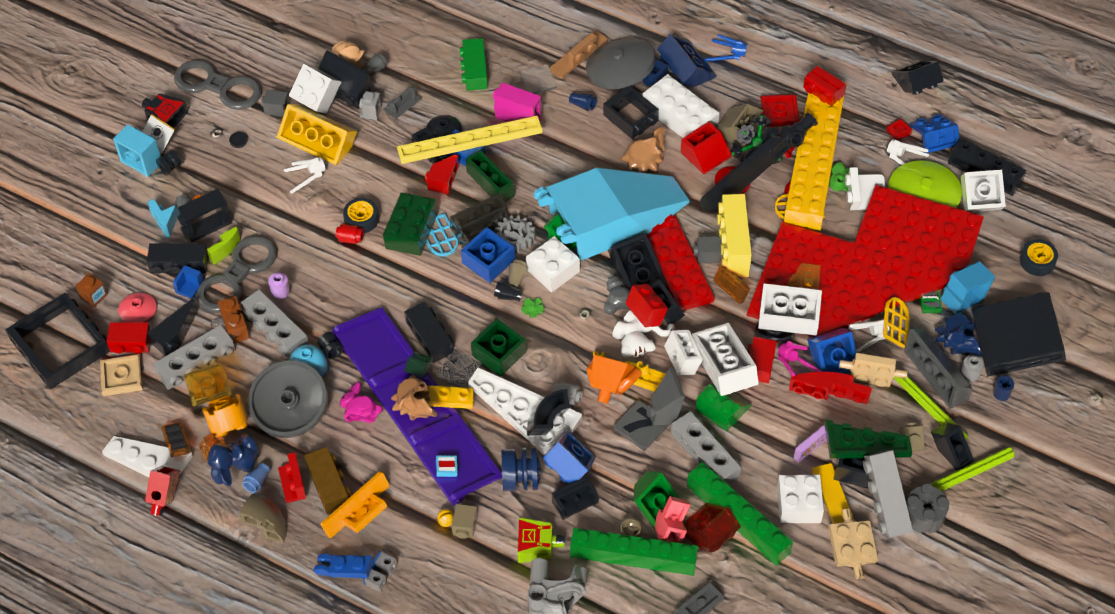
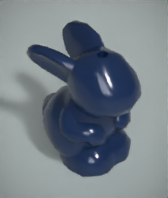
(238, 455)

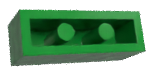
(473, 64)

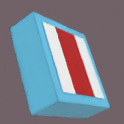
(446, 466)

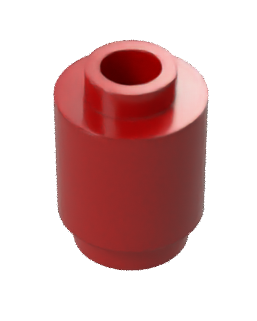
(349, 234)

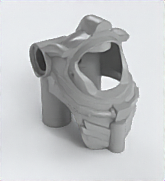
(554, 596)

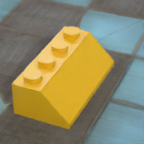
(316, 133)

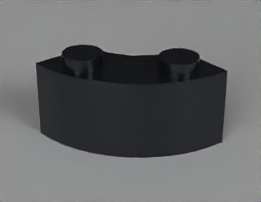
(543, 415)

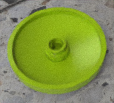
(927, 181)

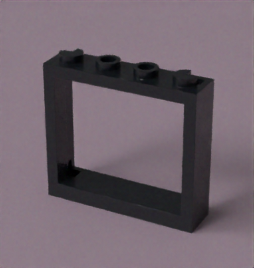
(42, 316)

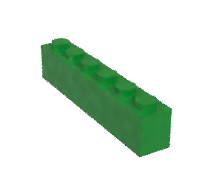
(753, 524)
(633, 551)

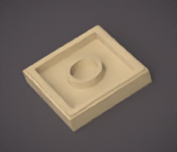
(121, 375)

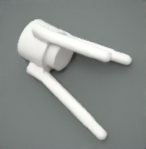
(898, 148)
(314, 166)
(876, 329)

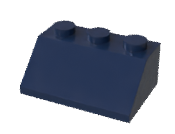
(685, 61)

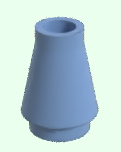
(256, 478)

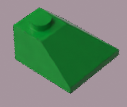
(652, 494)

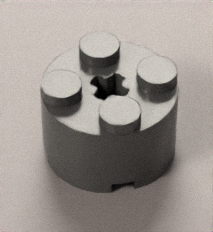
(927, 508)

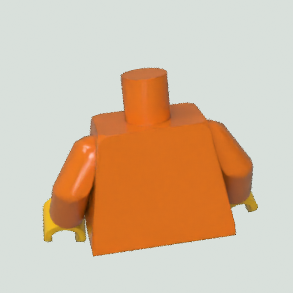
(612, 375)

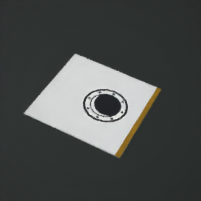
(159, 130)

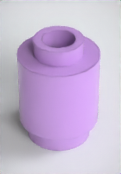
(279, 285)

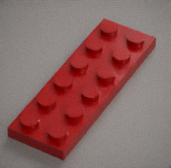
(679, 265)

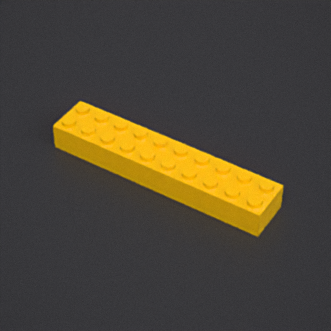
(813, 166)

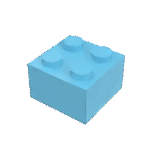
(137, 149)

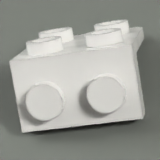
(861, 188)

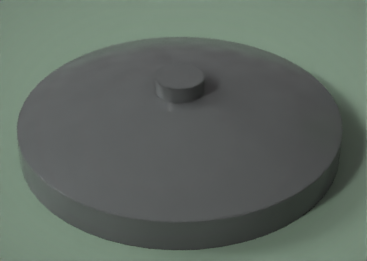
(620, 63)
(287, 399)

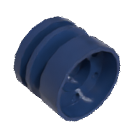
(519, 469)

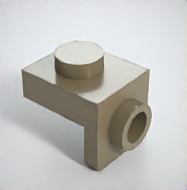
(916, 435)

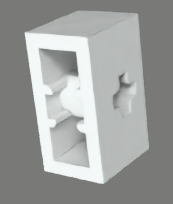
(683, 352)

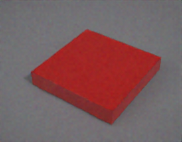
(780, 109)

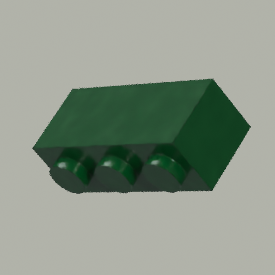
(489, 176)

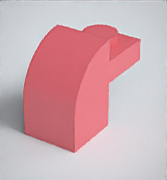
(669, 520)

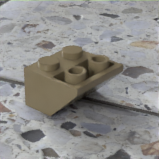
(735, 119)

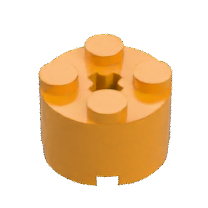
(225, 415)

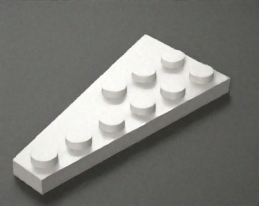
(516, 406)

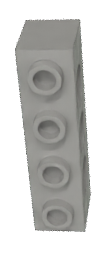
(252, 310)
(185, 357)
(694, 445)

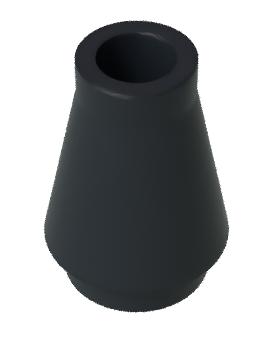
(507, 292)

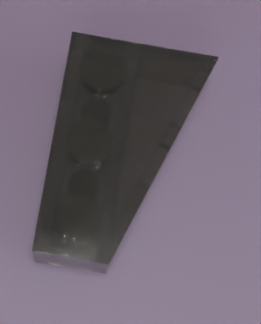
(475, 219)

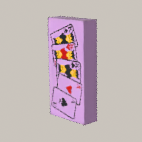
(810, 444)

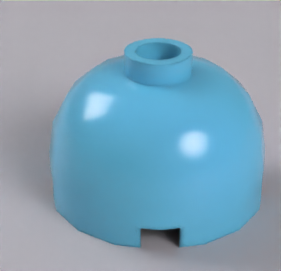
(312, 356)

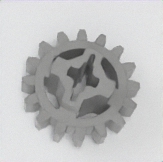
(515, 232)

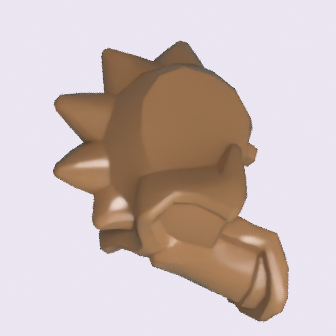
(646, 153)
(413, 399)

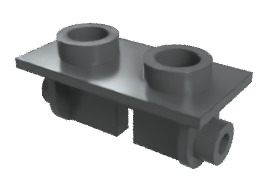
(402, 103)

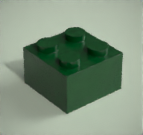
(498, 347)

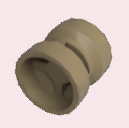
(630, 527)

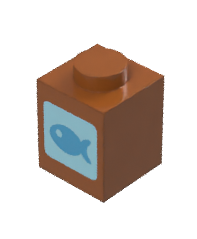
(91, 290)

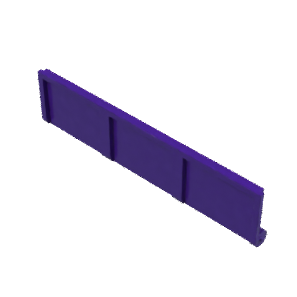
(381, 357)

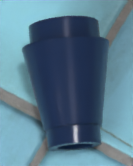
(584, 101)

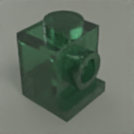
(418, 364)

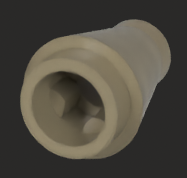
(517, 271)

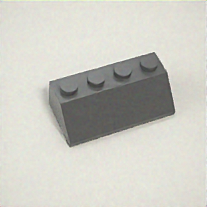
(937, 368)

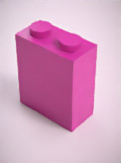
(515, 103)

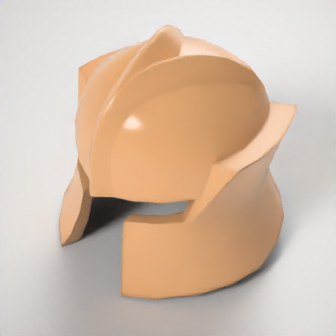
(349, 52)

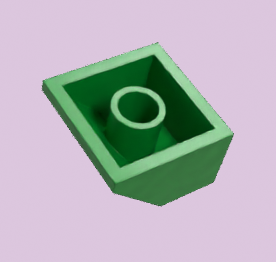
(720, 409)

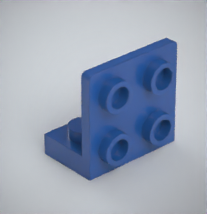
(937, 132)

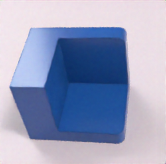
(187, 282)

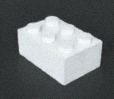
(790, 309)

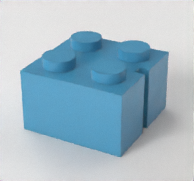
(967, 287)

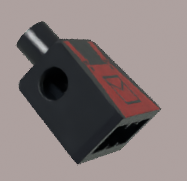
(165, 108)

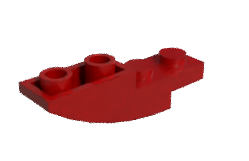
(825, 383)

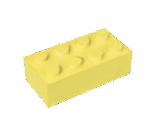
(734, 234)

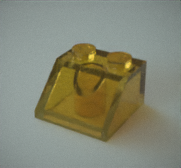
(207, 384)

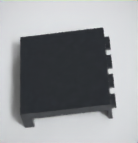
(1018, 334)

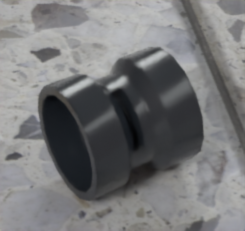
(168, 162)
(330, 345)

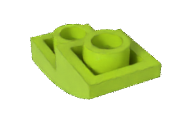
(225, 247)

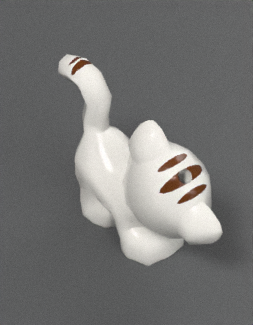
(634, 340)

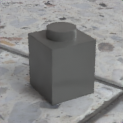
(275, 102)
(708, 249)

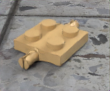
(873, 369)
(853, 543)

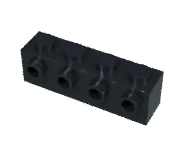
(972, 158)

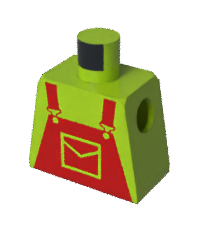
(536, 540)

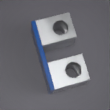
(384, 563)

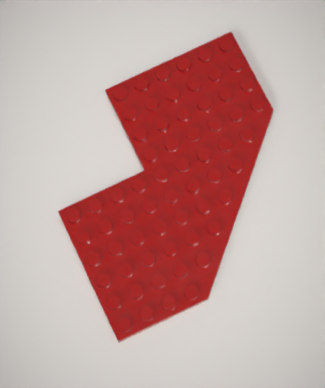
(899, 252)

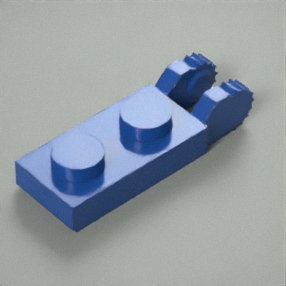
(344, 566)

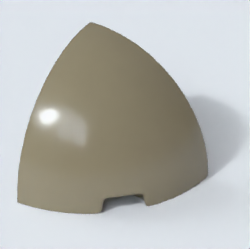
(266, 514)

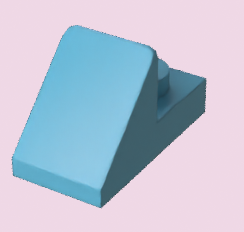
(165, 218)

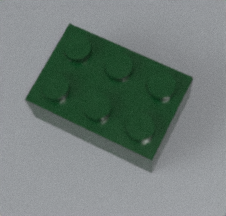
(410, 224)

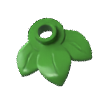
(837, 180)

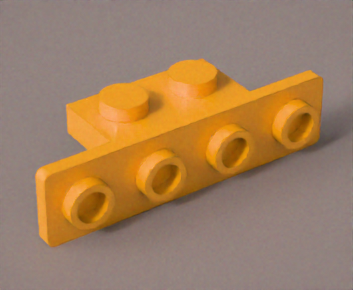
(359, 508)

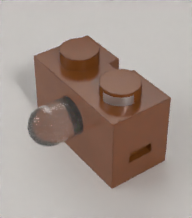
(231, 319)

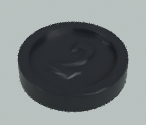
(238, 140)

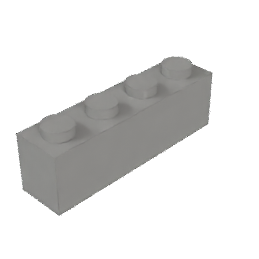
(888, 494)

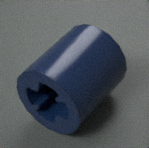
(1003, 388)

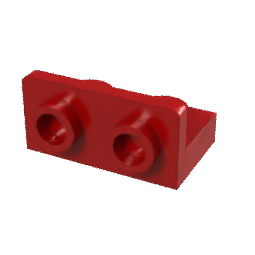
(291, 480)

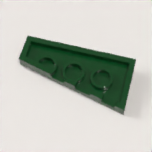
(856, 443)

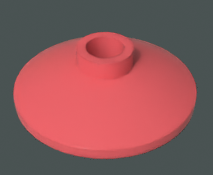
(144, 310)

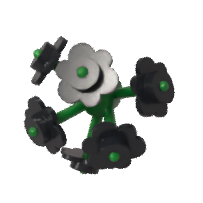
(747, 135)

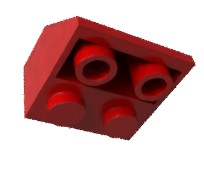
(705, 148)

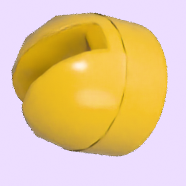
(447, 519)

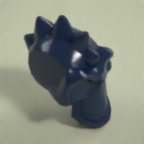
(958, 335)

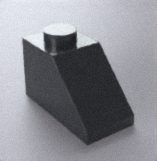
(952, 445)

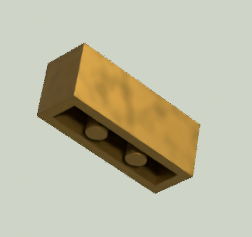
(327, 479)

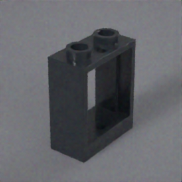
(621, 100)
(199, 207)

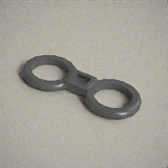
(217, 84)
(236, 271)

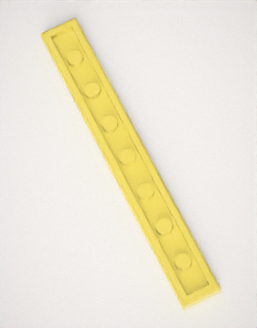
(469, 139)

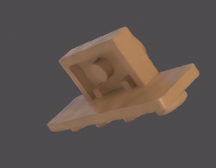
(578, 54)

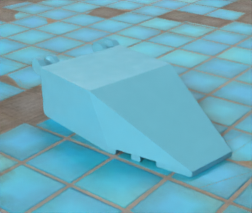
(610, 206)

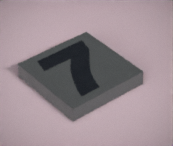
(638, 427)

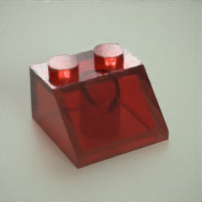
(711, 527)

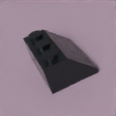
(353, 79)

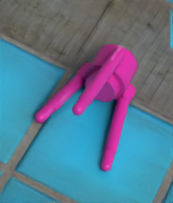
(789, 353)

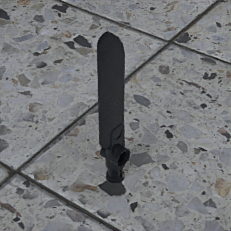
(758, 162)

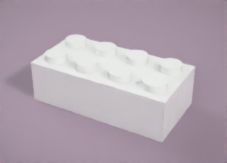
(680, 107)
(726, 359)

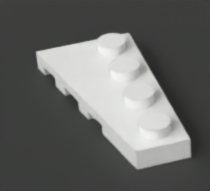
(143, 456)

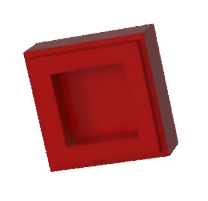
(899, 129)

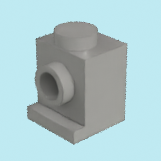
(370, 105)

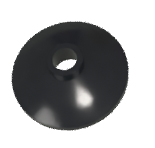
(443, 125)
(773, 335)

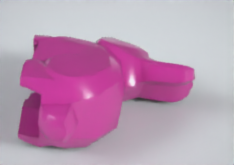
(359, 407)

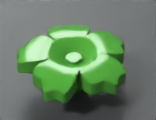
(533, 307)

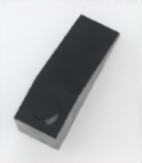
(172, 331)

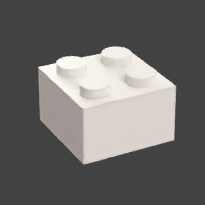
(315, 88)
(983, 191)
(553, 264)
(800, 499)

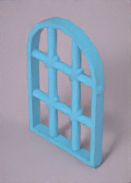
(447, 240)

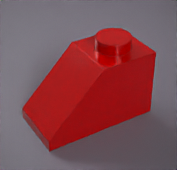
(442, 175)

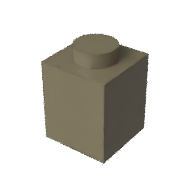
(464, 521)

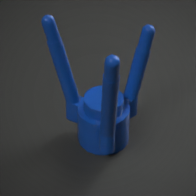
(738, 48)

